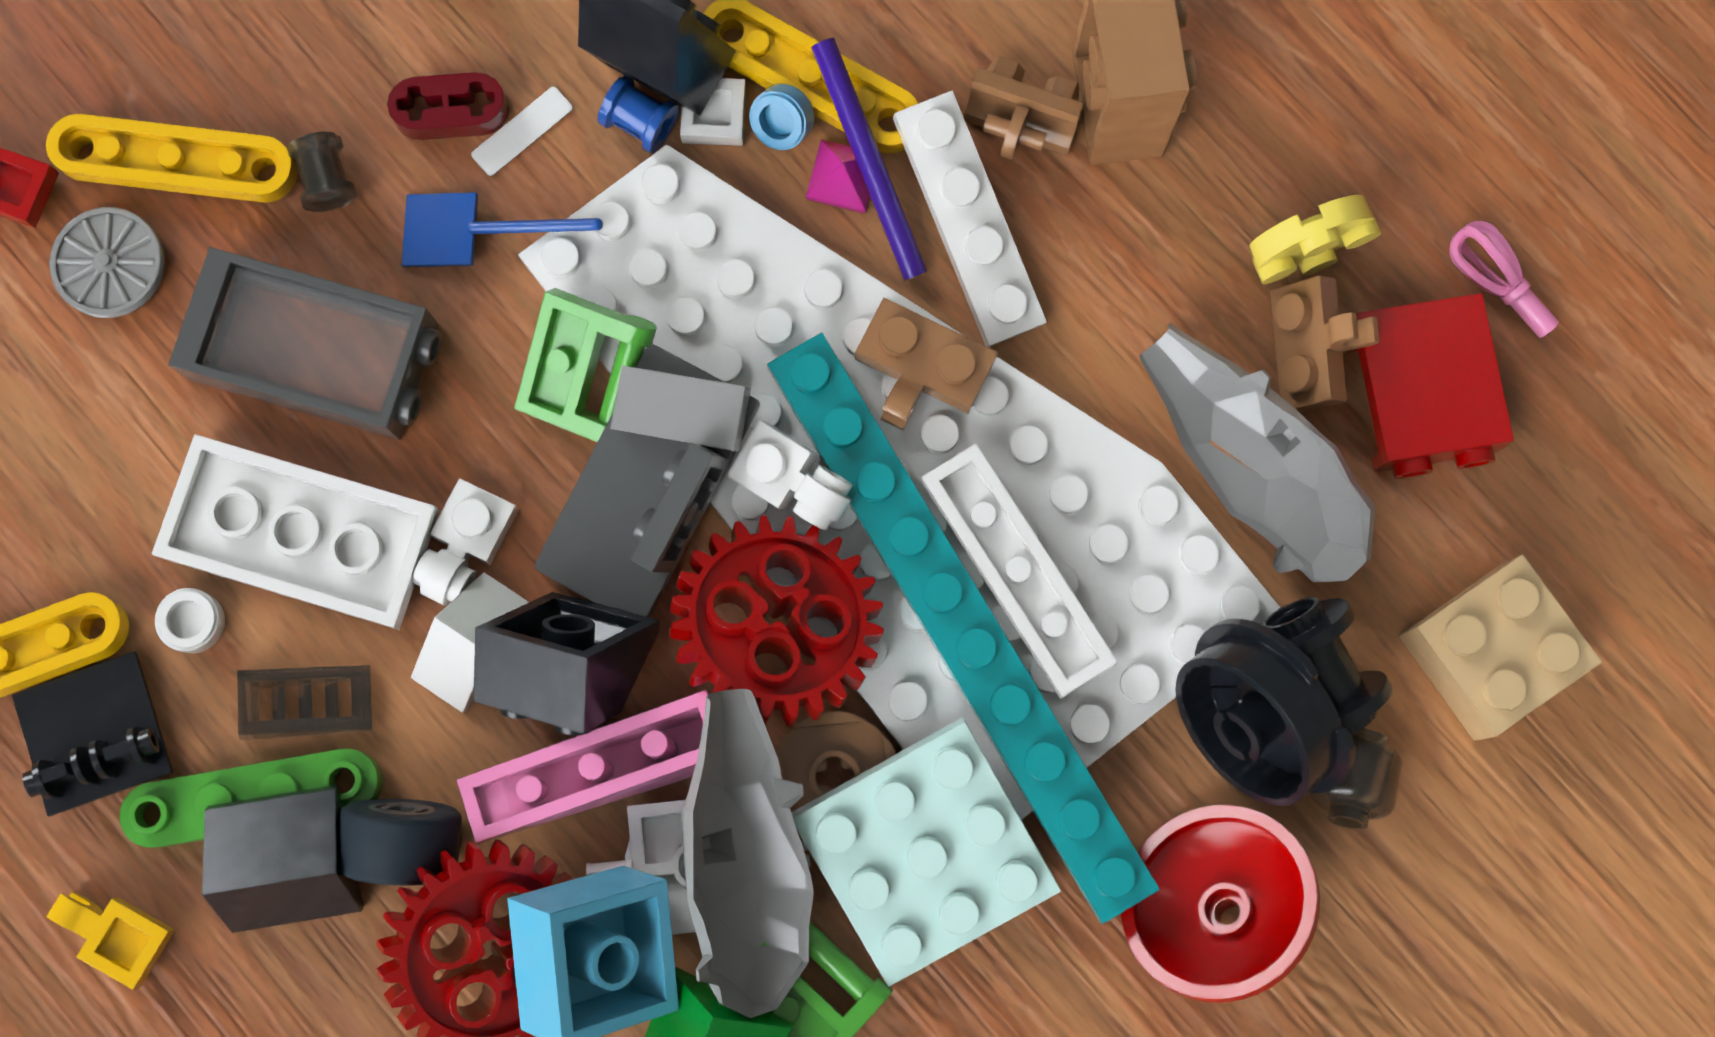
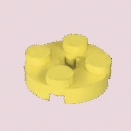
(1313, 241)

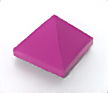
(838, 179)

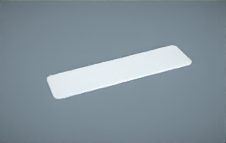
(521, 131)

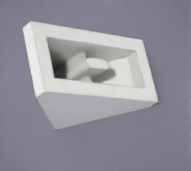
(449, 648)

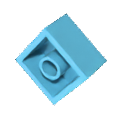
(593, 954)

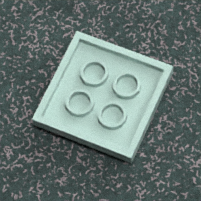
(925, 852)

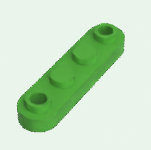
(186, 797)

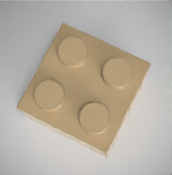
(1500, 649)

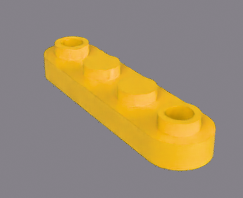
(781, 54)
(171, 158)
(58, 640)

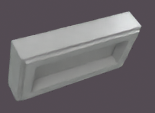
(680, 408)

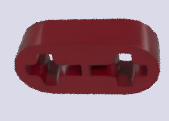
(445, 94)

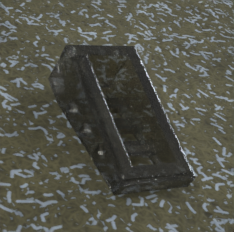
(248, 701)

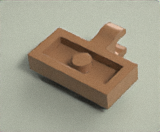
(1312, 342)
(922, 360)

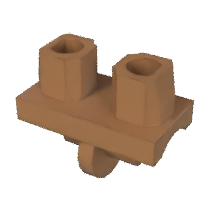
(1022, 111)

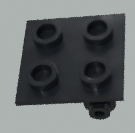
(91, 735)

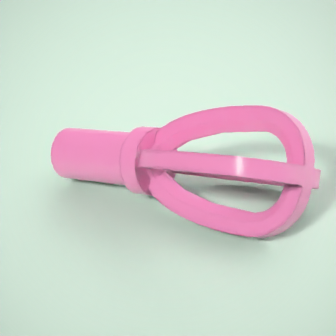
(1517, 292)

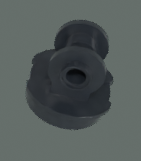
(1279, 700)

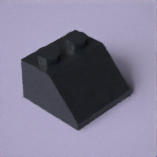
(561, 661)

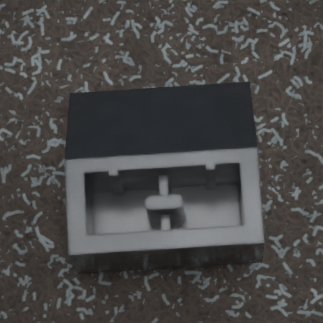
(658, 46)

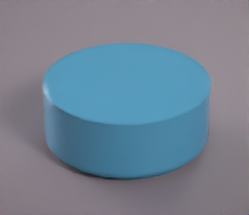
(781, 116)

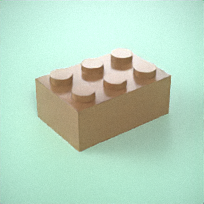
(1131, 76)

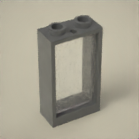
(306, 343)

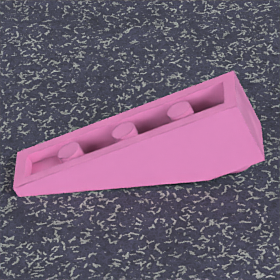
(586, 770)

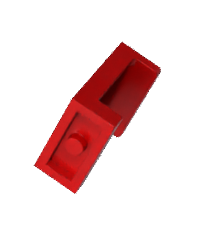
(1434, 387)

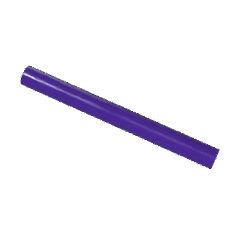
(868, 158)

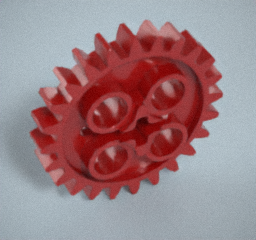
(823, 589)
(465, 897)

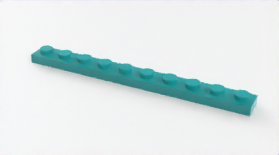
(964, 630)

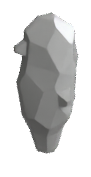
(1305, 490)
(744, 861)

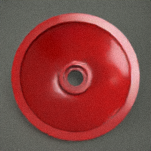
(1203, 867)

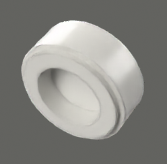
(189, 620)

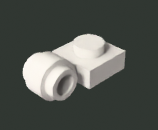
(779, 470)
(471, 526)

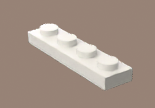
(969, 219)
(1018, 571)

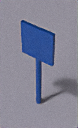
(444, 227)

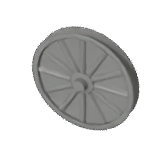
(107, 262)

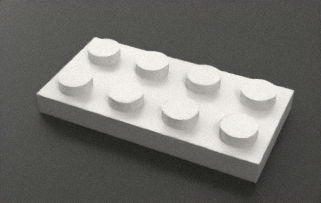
(295, 531)

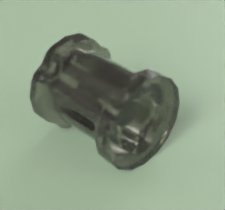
(321, 171)

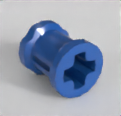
(638, 114)

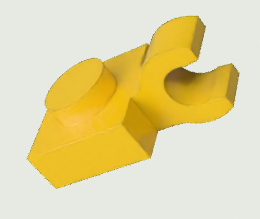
(119, 939)

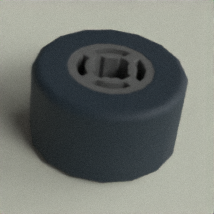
(393, 837)

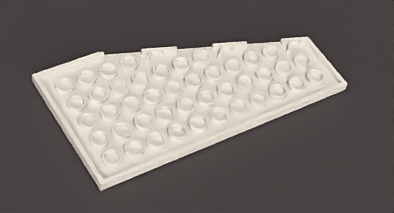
(747, 286)

